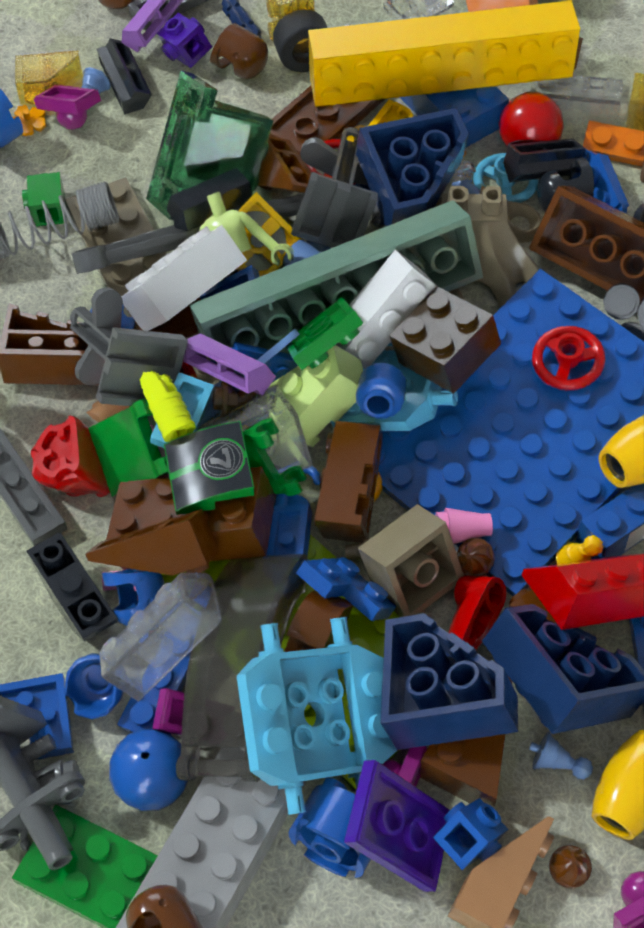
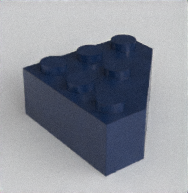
(411, 161)
(564, 671)
(440, 687)

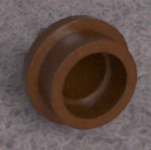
(476, 557)
(570, 866)

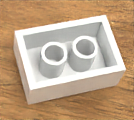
(181, 277)

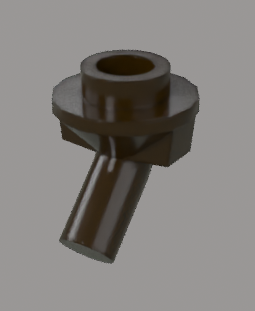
(226, 398)

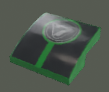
(208, 467)

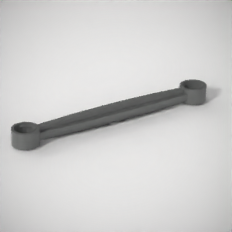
(157, 241)

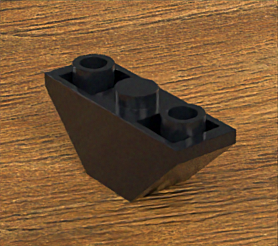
(71, 587)

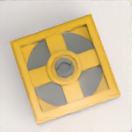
(272, 223)

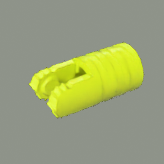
(166, 406)

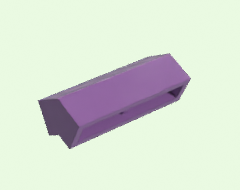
(149, 12)
(257, 374)

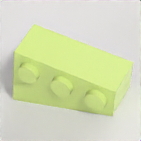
(322, 392)

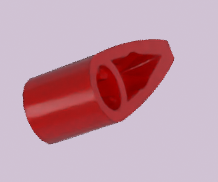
(478, 607)

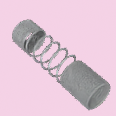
(95, 207)

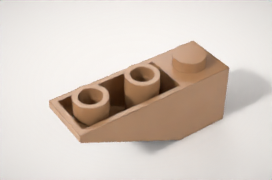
(495, 884)

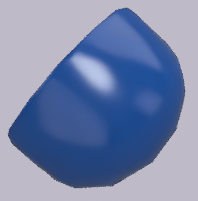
(87, 689)

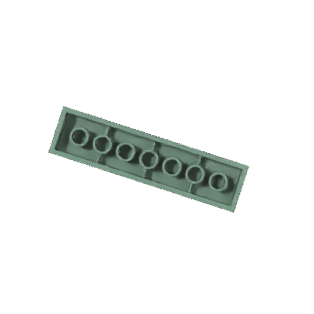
(288, 298)

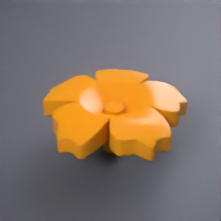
(30, 120)

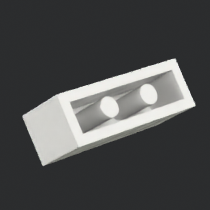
(385, 304)

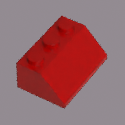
(590, 590)

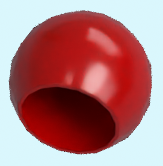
(530, 119)

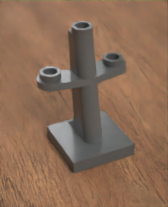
(333, 207)
(121, 355)
(29, 801)

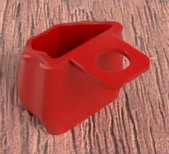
(68, 460)

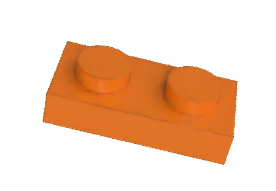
(617, 142)

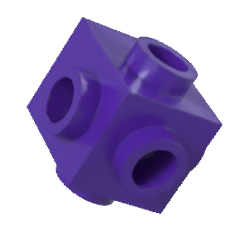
(184, 40)

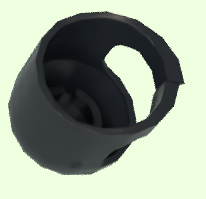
(551, 180)

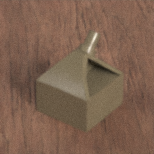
(411, 560)

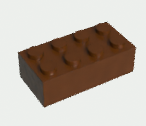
(592, 240)
(237, 524)

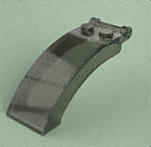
(248, 596)

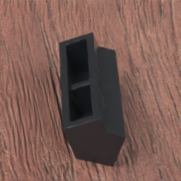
(124, 76)
(534, 159)
(191, 206)

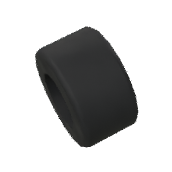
(289, 32)

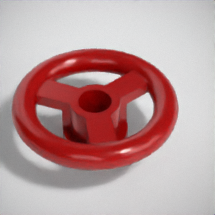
(569, 340)

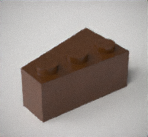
(39, 349)
(349, 481)
(466, 767)

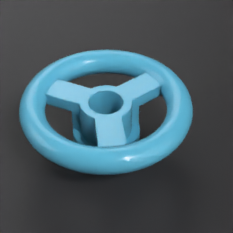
(499, 174)

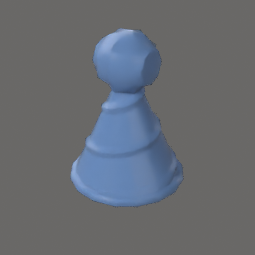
(95, 80)
(553, 756)

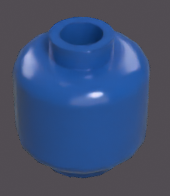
(381, 390)

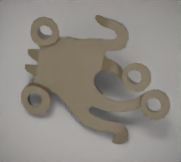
(497, 239)

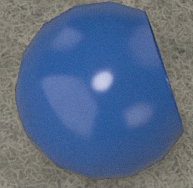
(147, 782)

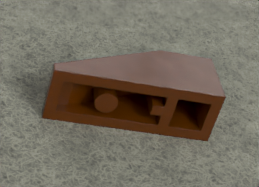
(283, 167)
(161, 548)

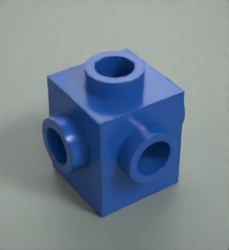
(471, 832)

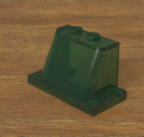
(205, 141)

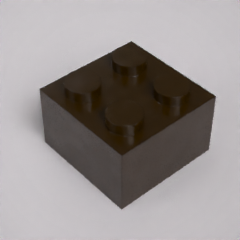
(445, 339)

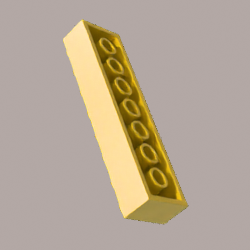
(443, 53)

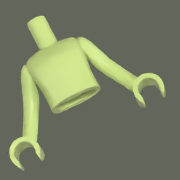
(235, 224)

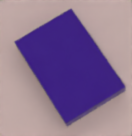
(397, 826)

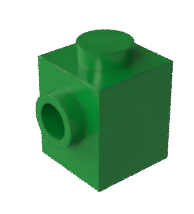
(46, 188)

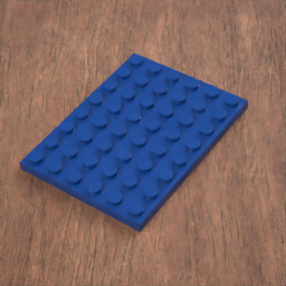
(517, 441)

